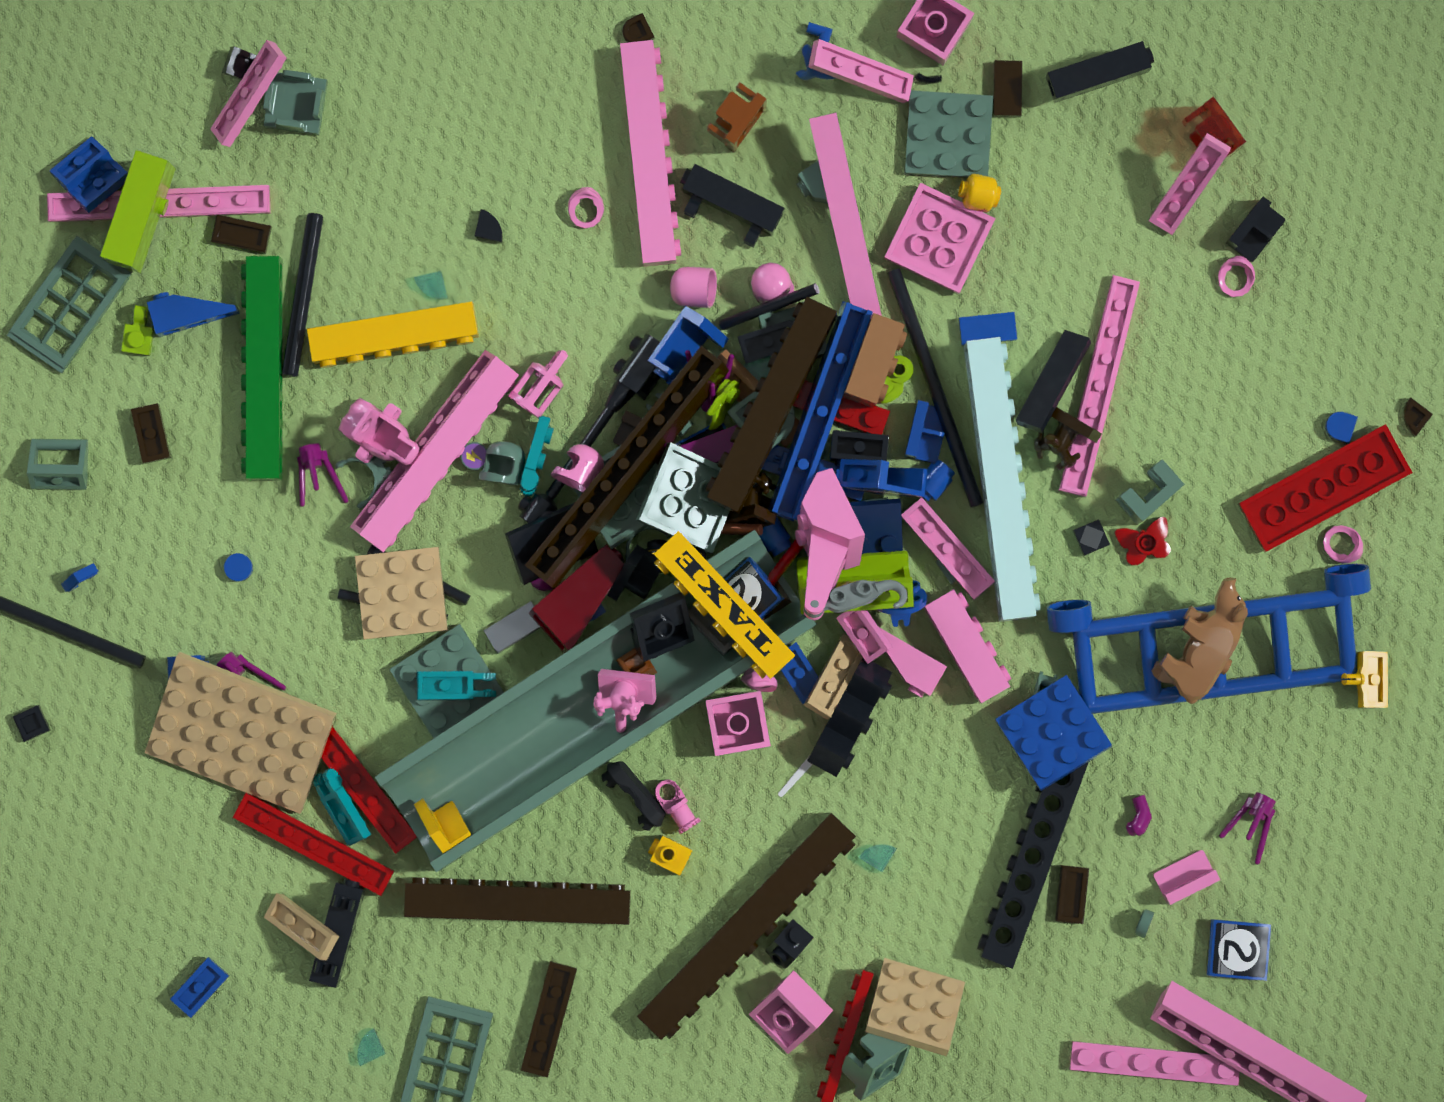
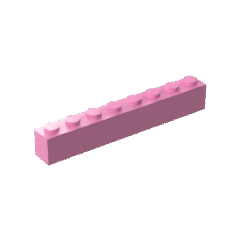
(648, 153)
(439, 446)
(1248, 1049)

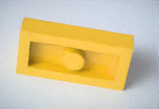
(443, 825)

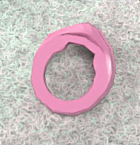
(585, 192)
(1249, 271)
(1356, 540)
(754, 681)

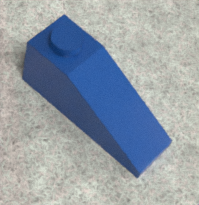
(179, 313)

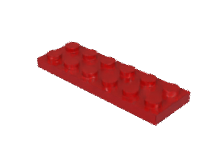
(1325, 488)

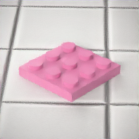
(939, 238)

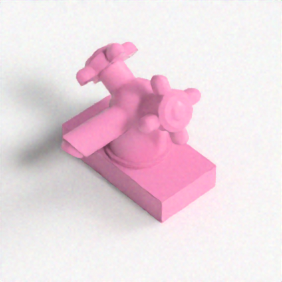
(624, 694)

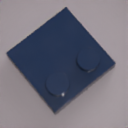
(881, 524)

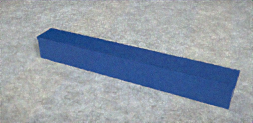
(820, 410)

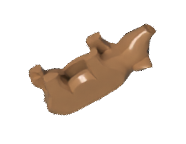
(1210, 645)

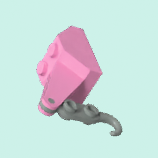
(834, 543)

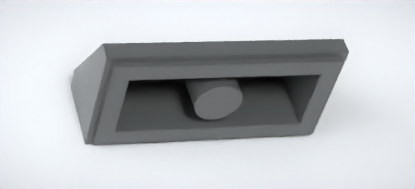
(512, 628)

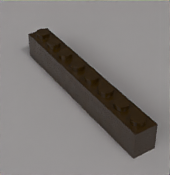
(771, 406)
(517, 902)

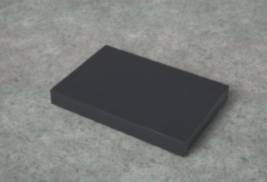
(528, 538)

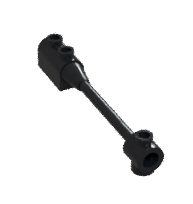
(632, 379)

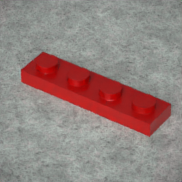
(851, 413)

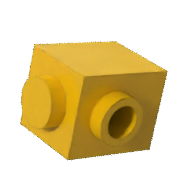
(669, 854)

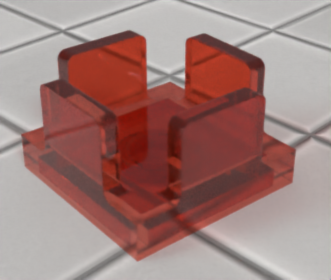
(1216, 124)

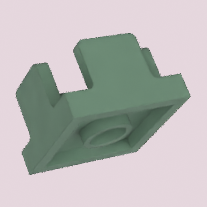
(295, 102)
(875, 1071)

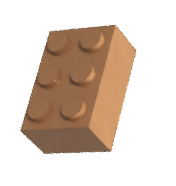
(875, 361)

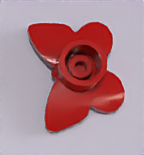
(1145, 542)

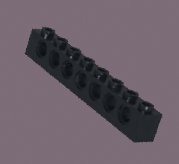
(1007, 952)

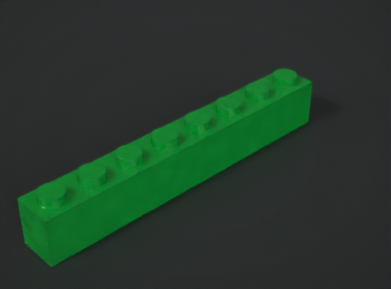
(263, 368)

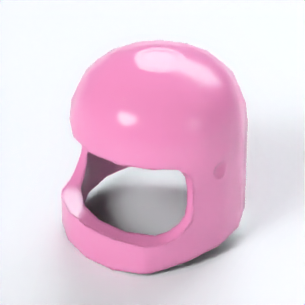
(770, 282)
(694, 287)
(585, 467)

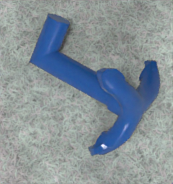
(824, 34)

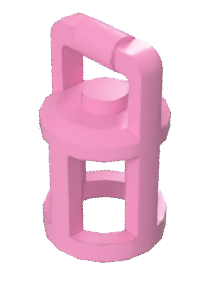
(546, 376)

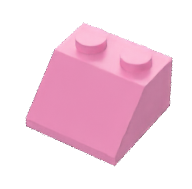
(791, 1012)

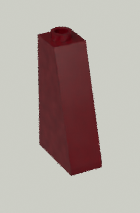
(573, 602)

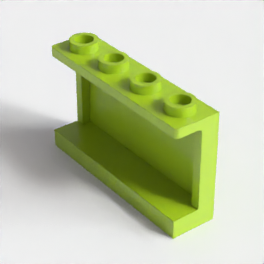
(872, 567)

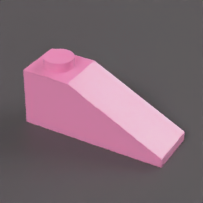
(914, 666)

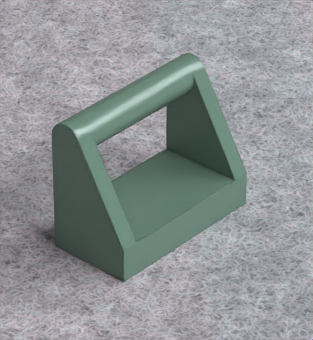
(57, 475)

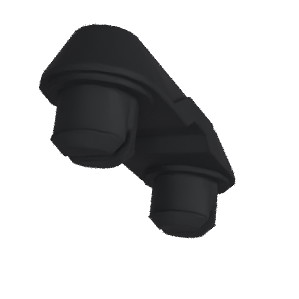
(650, 808)

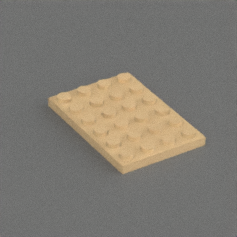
(240, 732)

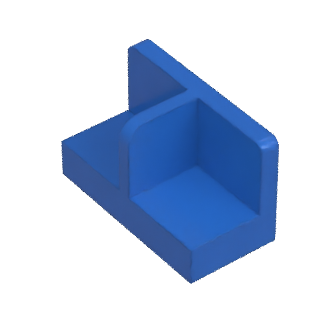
(925, 434)

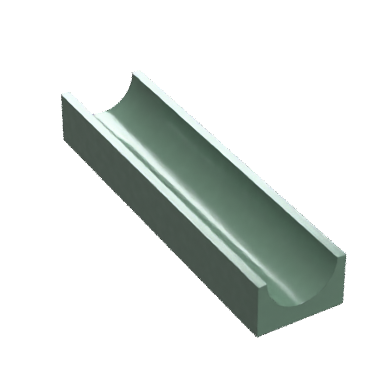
(547, 729)

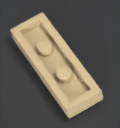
(834, 678)
(301, 926)

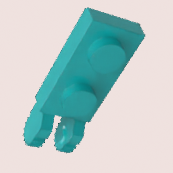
(535, 457)
(451, 685)
(340, 807)

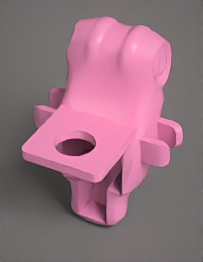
(378, 433)

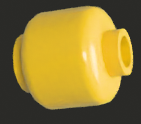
(979, 193)

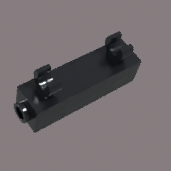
(1099, 71)
(731, 199)
(341, 920)

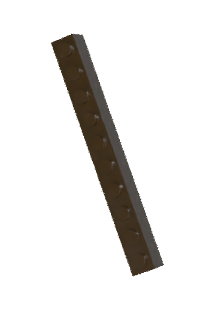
(627, 467)
(746, 926)

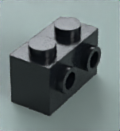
(858, 446)

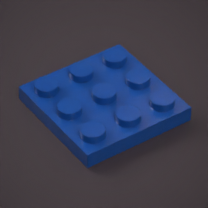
(1053, 733)

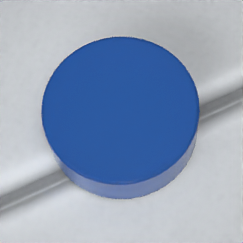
(238, 567)

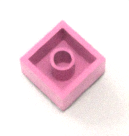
(935, 27)
(738, 723)

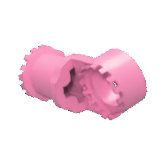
(677, 807)

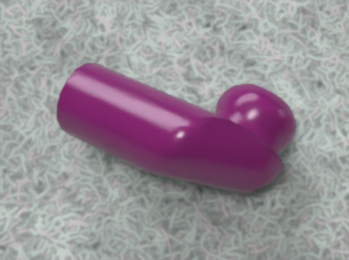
(1142, 818)

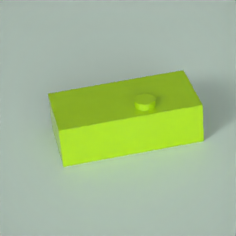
(138, 211)

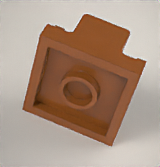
(737, 116)

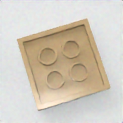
(401, 593)
(915, 1007)

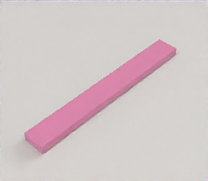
(182, 203)
(844, 212)
(1101, 381)

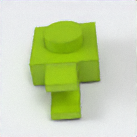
(138, 337)

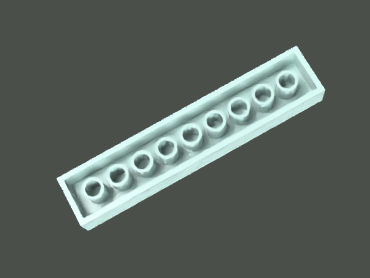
(1000, 479)

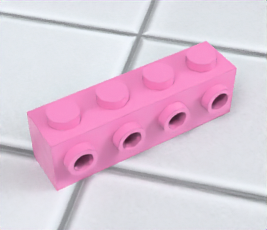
(967, 647)

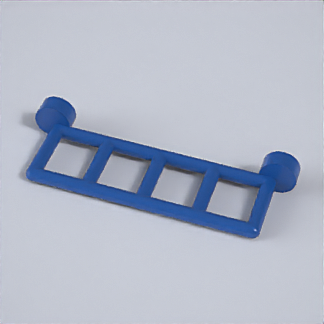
(1340, 584)

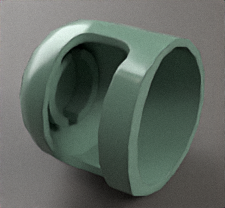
(503, 463)

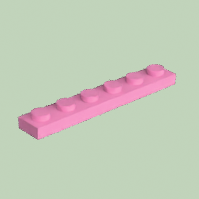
(1151, 1063)

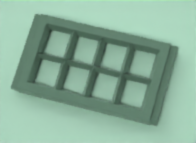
(39, 347)
(458, 1013)

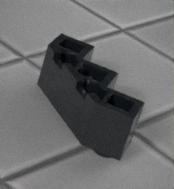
(850, 717)

